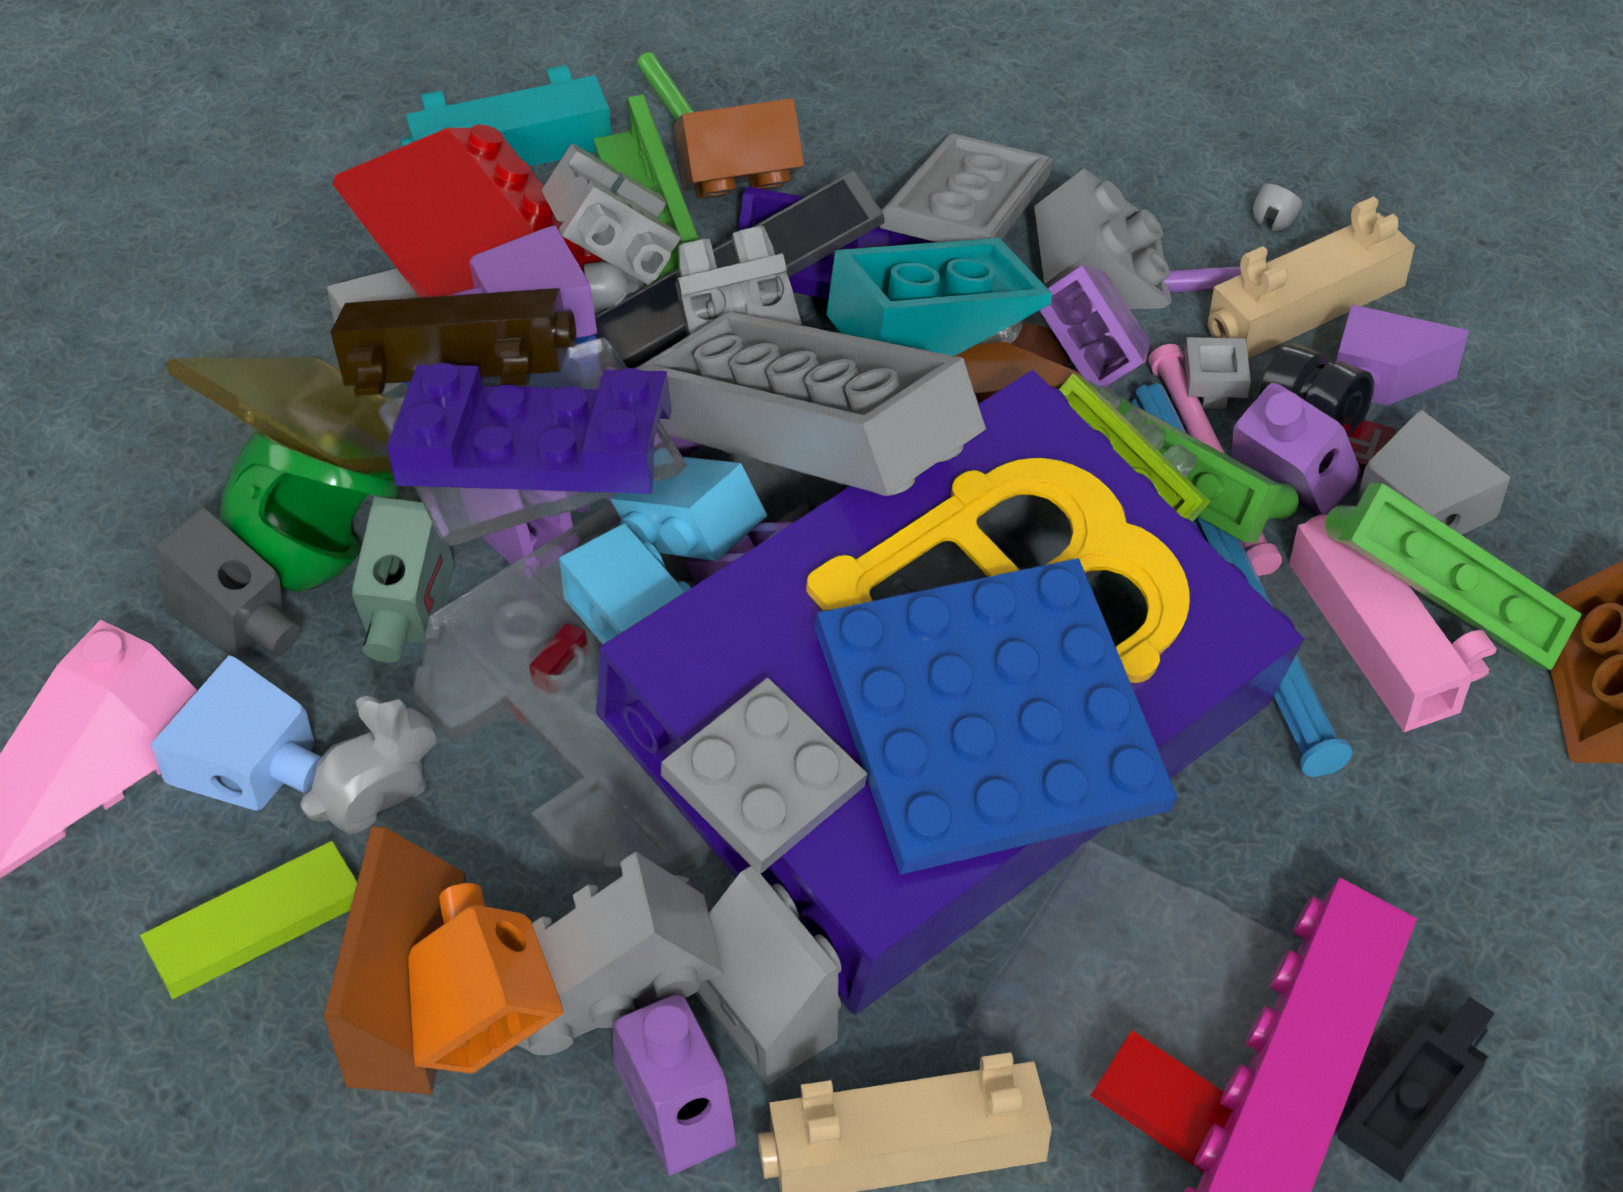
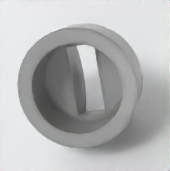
(1277, 205)
(606, 283)

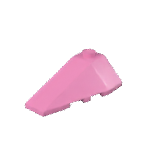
(84, 738)

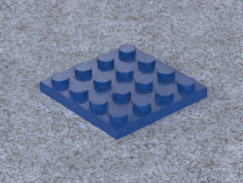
(992, 715)

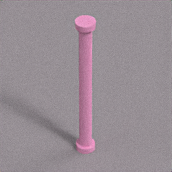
(1168, 363)

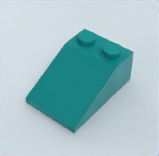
(932, 293)

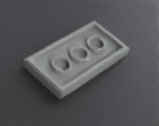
(967, 191)

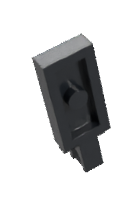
(1418, 1091)

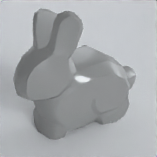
(372, 769)

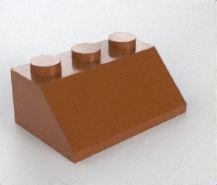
(1591, 669)
(370, 989)

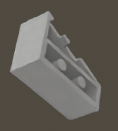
(624, 951)

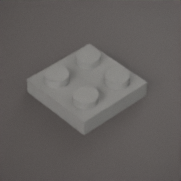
(763, 775)

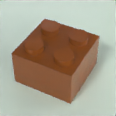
(738, 146)

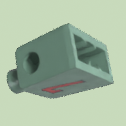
(399, 576)

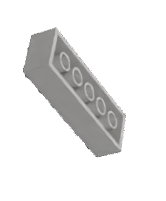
(819, 401)

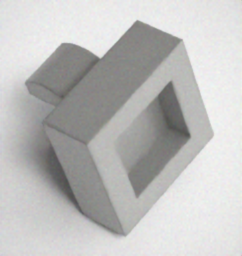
(1216, 370)

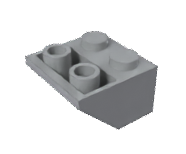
(1098, 228)
(776, 981)

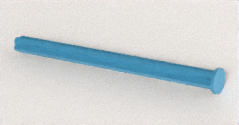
(1296, 697)

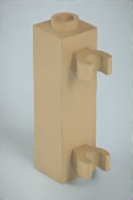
(1313, 282)
(907, 1129)

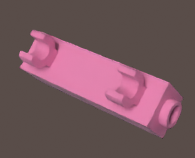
(1388, 630)

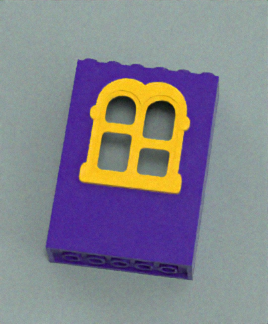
(1196, 663)

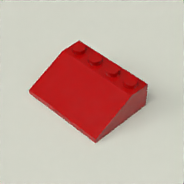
(446, 202)

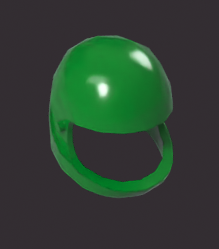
(297, 510)

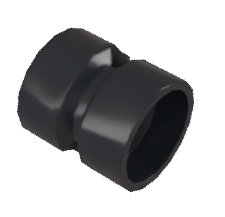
(1332, 388)

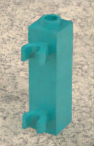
(534, 121)

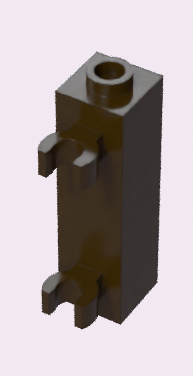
(498, 331)

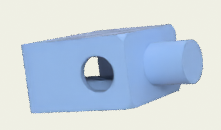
(238, 740)

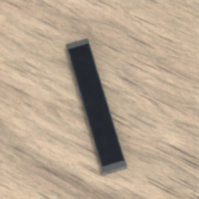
(801, 232)

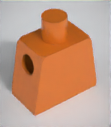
(477, 984)

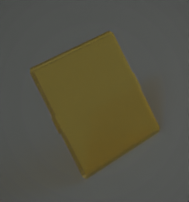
(297, 405)

